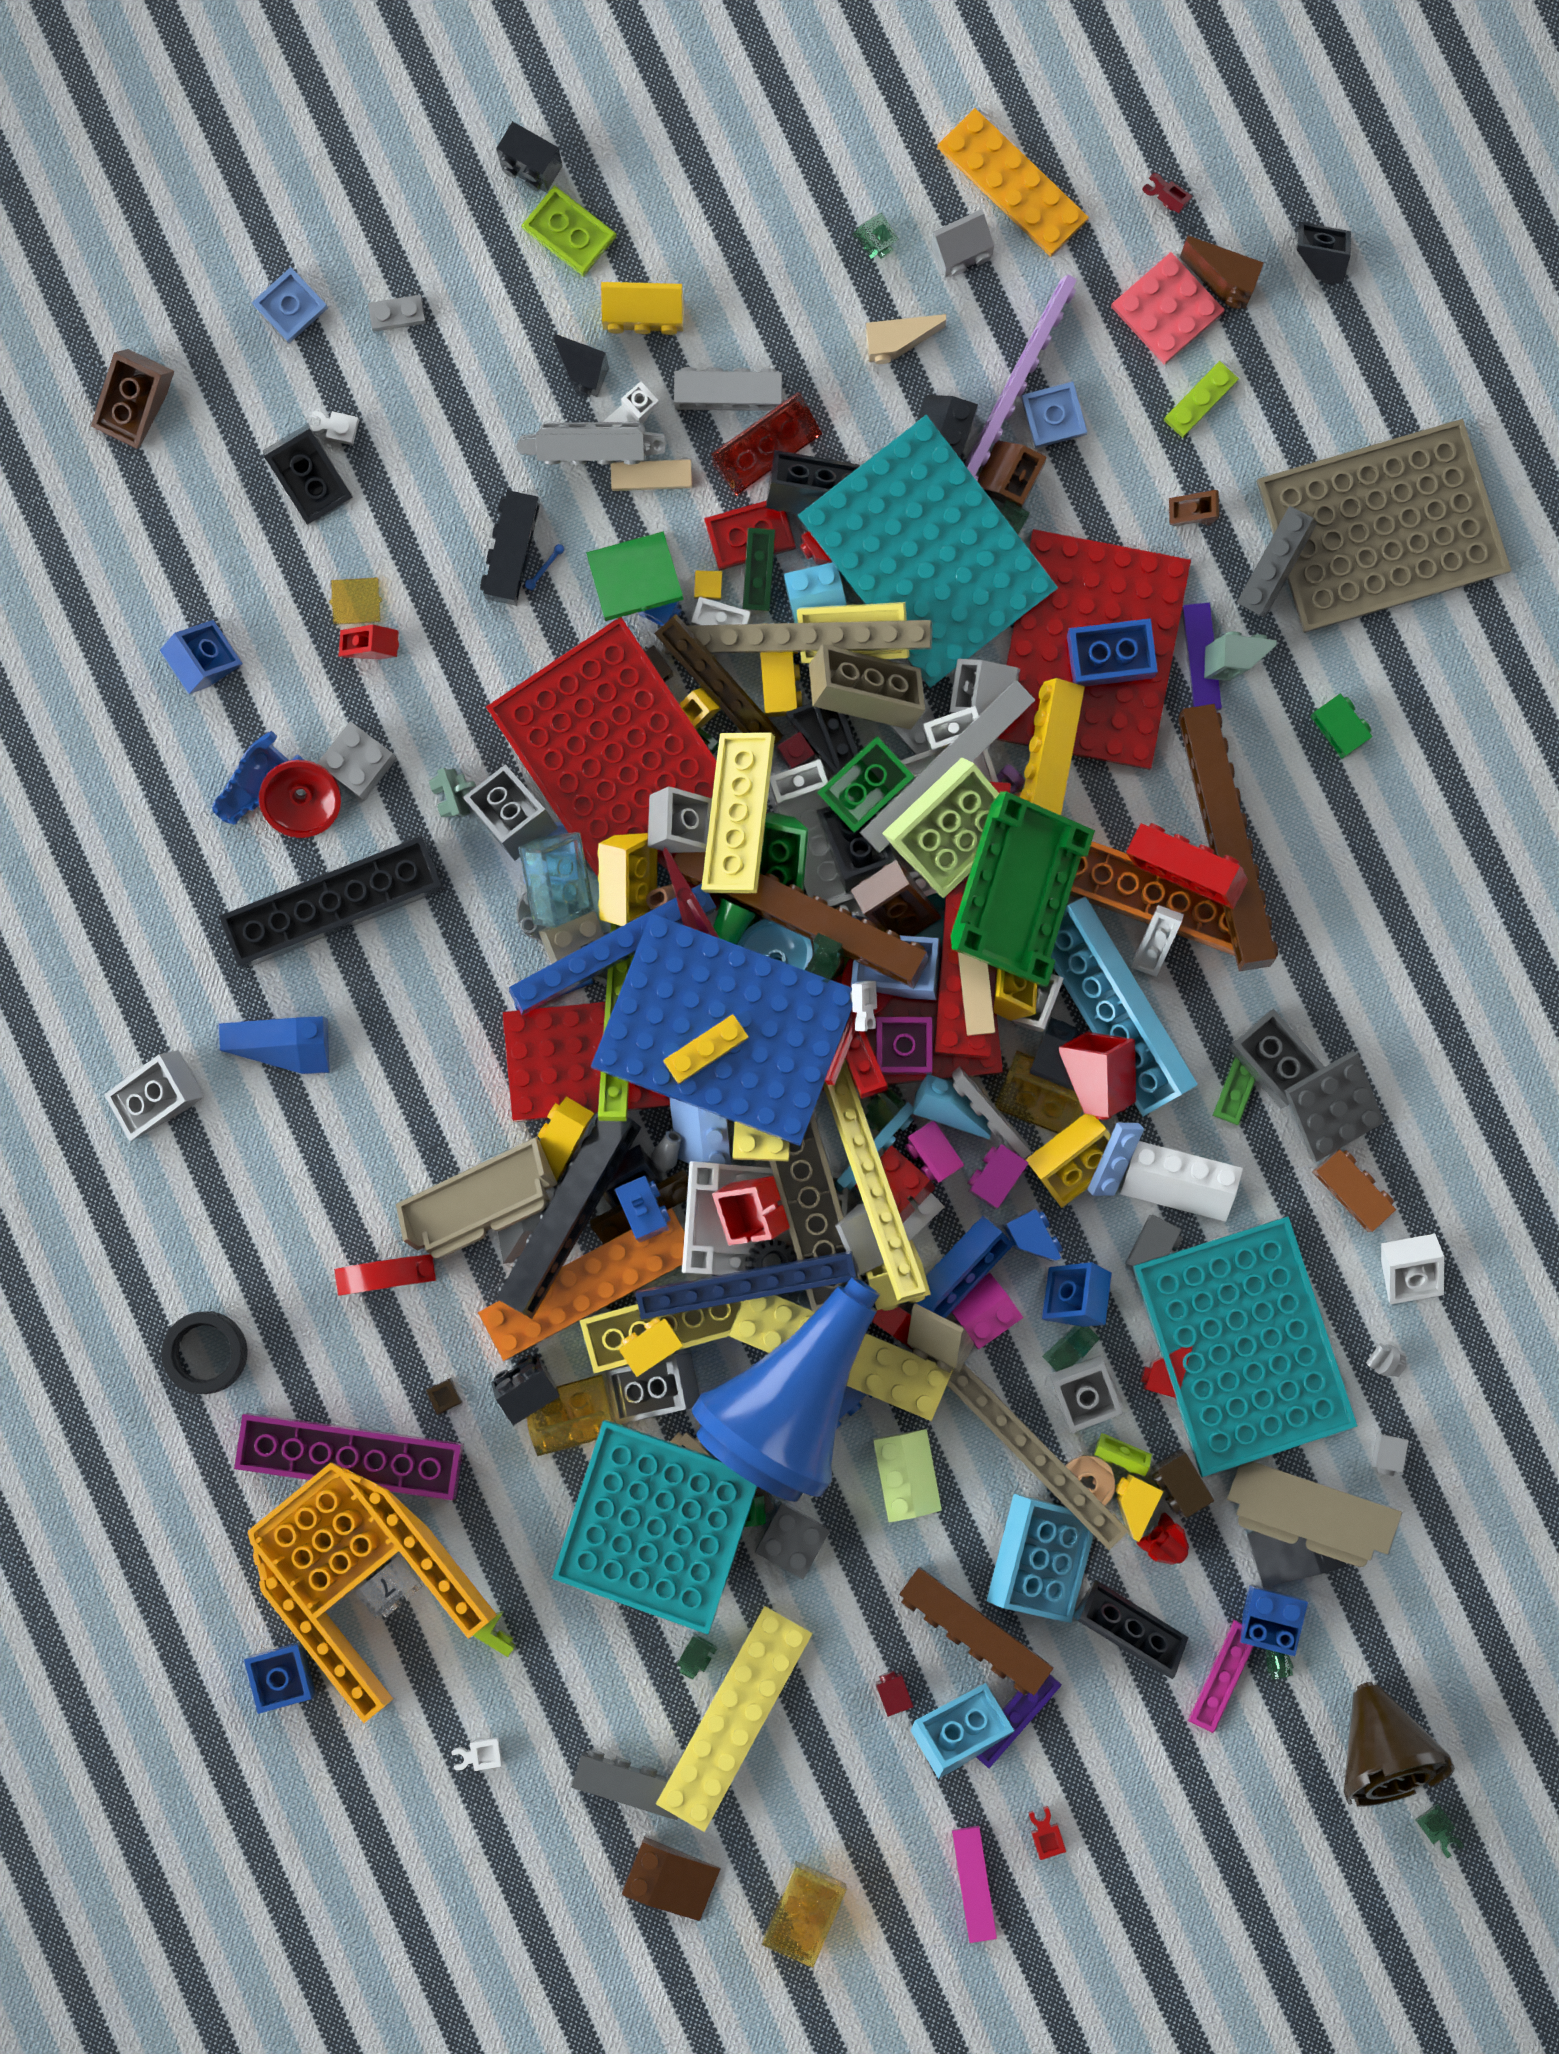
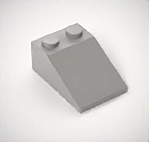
(154, 1094)

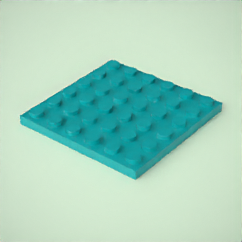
(655, 1527)

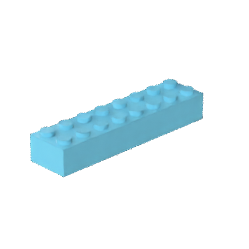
(1117, 1006)

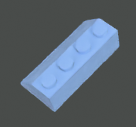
(702, 1134)

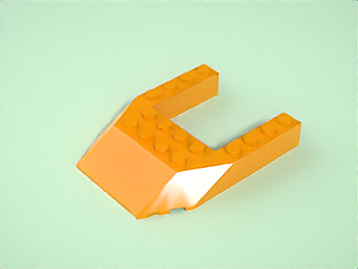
(330, 1542)

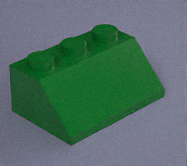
(784, 849)

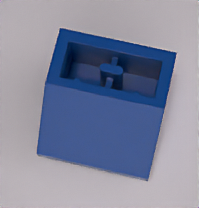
(1031, 1236)
(1272, 1620)

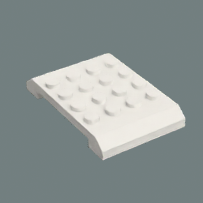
(704, 1238)

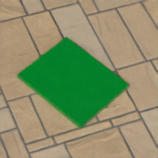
(634, 576)

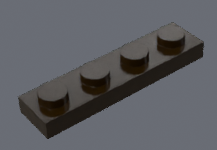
(614, 1221)

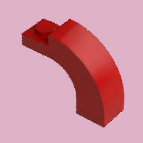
(384, 1274)

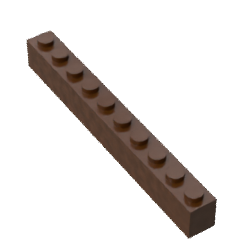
(1226, 832)
(811, 916)

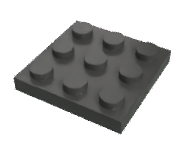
(1334, 1106)

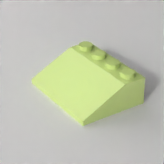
(945, 826)

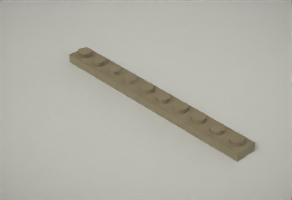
(811, 636)
(1036, 1456)

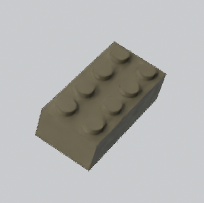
(866, 687)

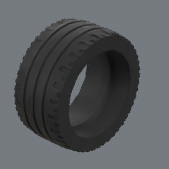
(171, 1359)

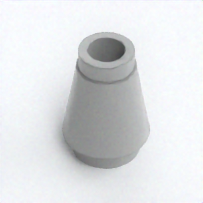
(666, 1153)

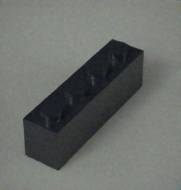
(511, 547)

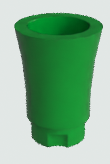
(732, 921)

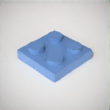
(289, 305)
(1054, 415)

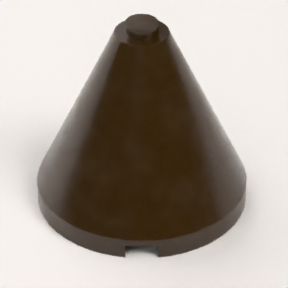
(1388, 1751)

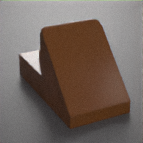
(1194, 508)

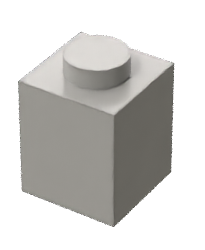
(1389, 1454)

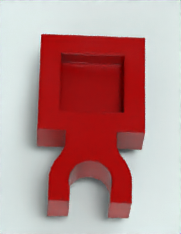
(1046, 1837)

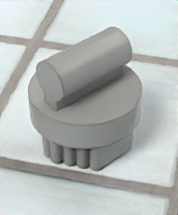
(1387, 1360)

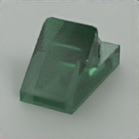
(827, 958)
(1070, 1347)

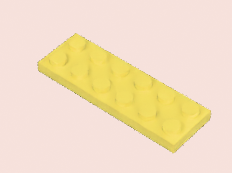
(738, 813)

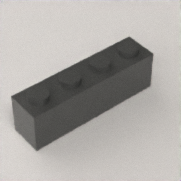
(1277, 562)
(621, 1782)

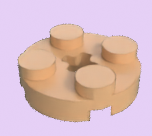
(1101, 1472)

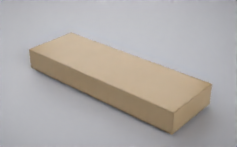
(651, 475)
(976, 996)

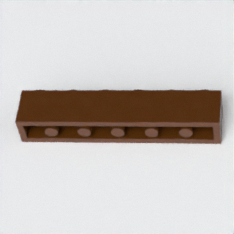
(976, 1631)

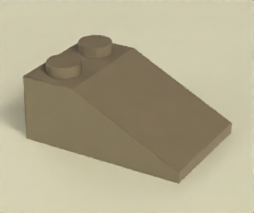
(938, 1339)

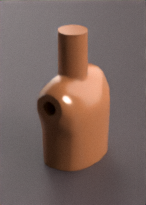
(660, 896)

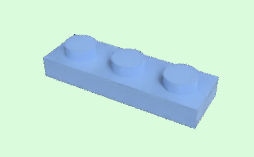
(1115, 1159)

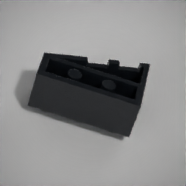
(826, 735)

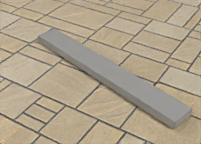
(966, 745)

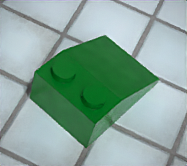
(865, 784)

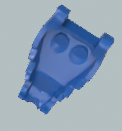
(244, 786)

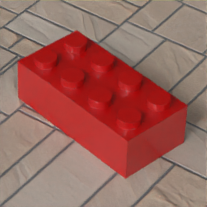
(1187, 865)

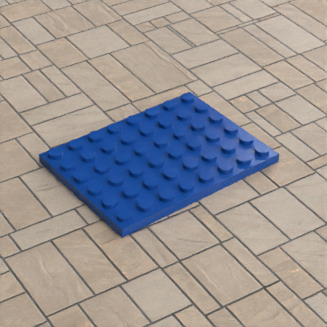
(691, 982)

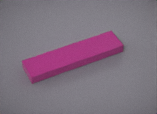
(1221, 1680)
(974, 1884)

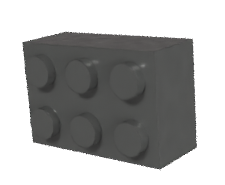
(509, 811)
(1274, 1056)

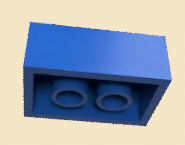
(1112, 653)

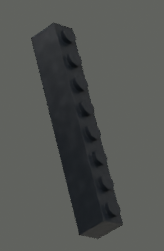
(567, 1215)

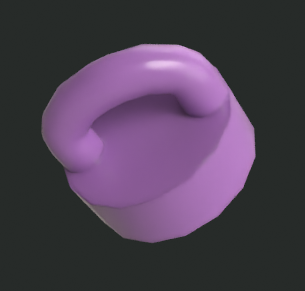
(1012, 776)

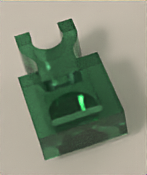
(1438, 1828)

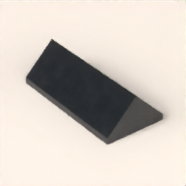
(1132, 1628)

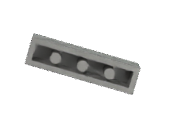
(727, 389)

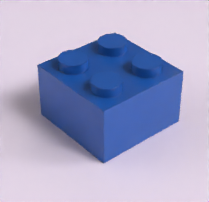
(280, 1677)

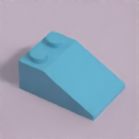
(814, 588)
(961, 1730)

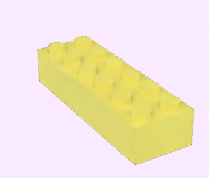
(606, 1331)

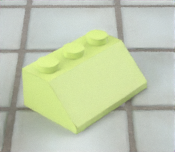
(907, 1475)

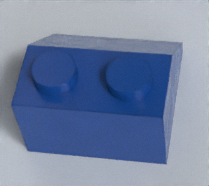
(200, 656)
(1077, 1294)

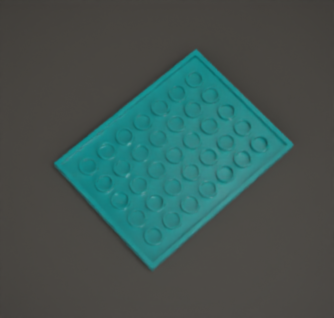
(929, 536)
(1259, 1350)

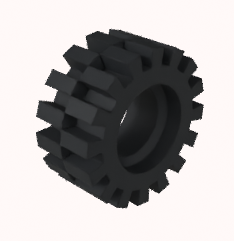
(767, 1247)

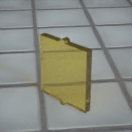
(355, 601)

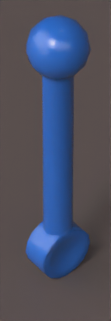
(531, 583)

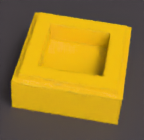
(708, 584)

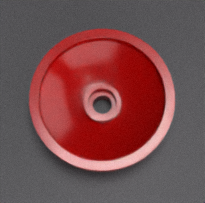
(294, 813)

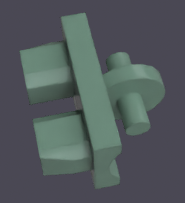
(455, 789)

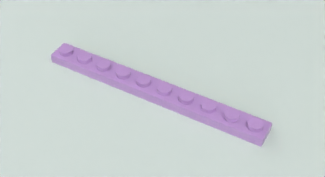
(1016, 383)

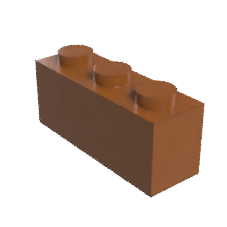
(1355, 1190)

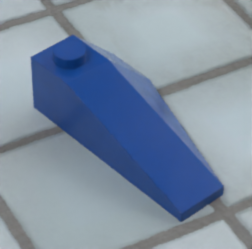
(287, 1043)

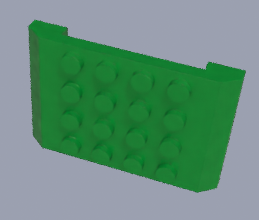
(1019, 887)

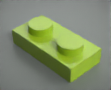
(1123, 1454)

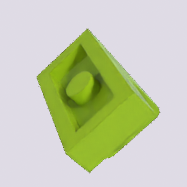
(499, 1641)

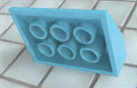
(1040, 1560)

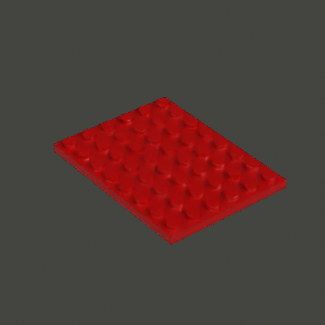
(1098, 587)
(603, 737)

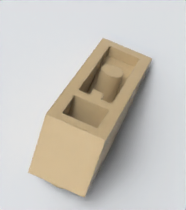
(895, 337)

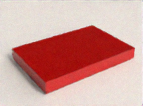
(729, 532)

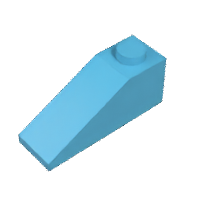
(941, 1103)

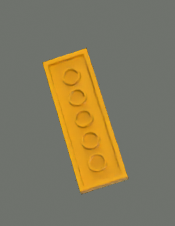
(1012, 182)

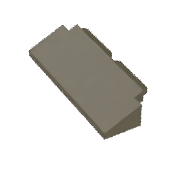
(477, 1200)
(1328, 1518)

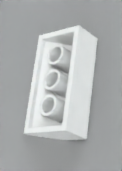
(1181, 1181)

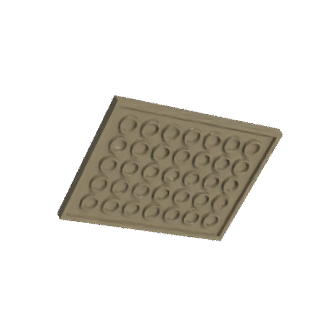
(1390, 525)

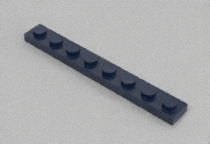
(746, 1285)

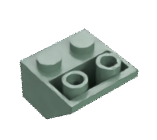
(1235, 654)

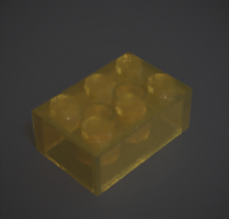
(804, 1914)

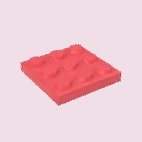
(1167, 308)

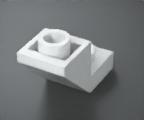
(635, 406)

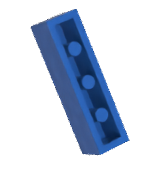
(964, 1266)

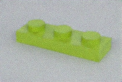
(1201, 399)

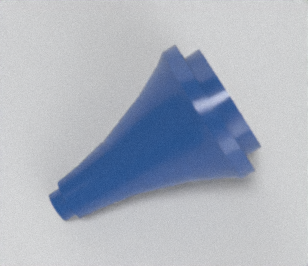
(783, 1411)

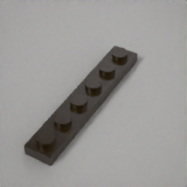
(714, 679)

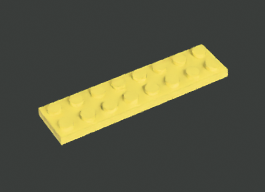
(879, 1366)
(734, 1719)

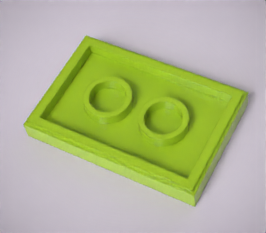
(569, 231)

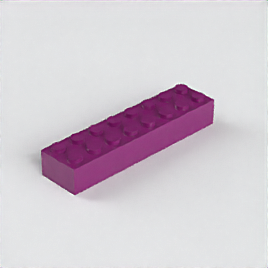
(388, 1459)

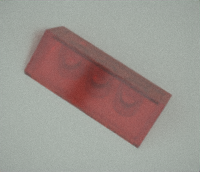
(751, 452)

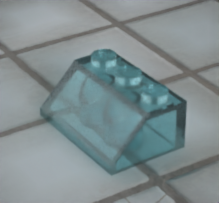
(556, 879)

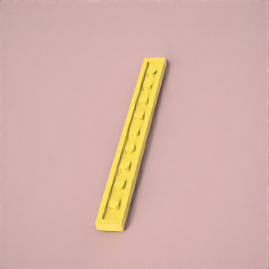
(874, 1187)

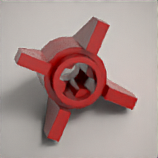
(1166, 1542)

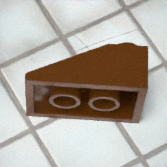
(1225, 272)
(131, 397)
(895, 901)
(670, 1880)

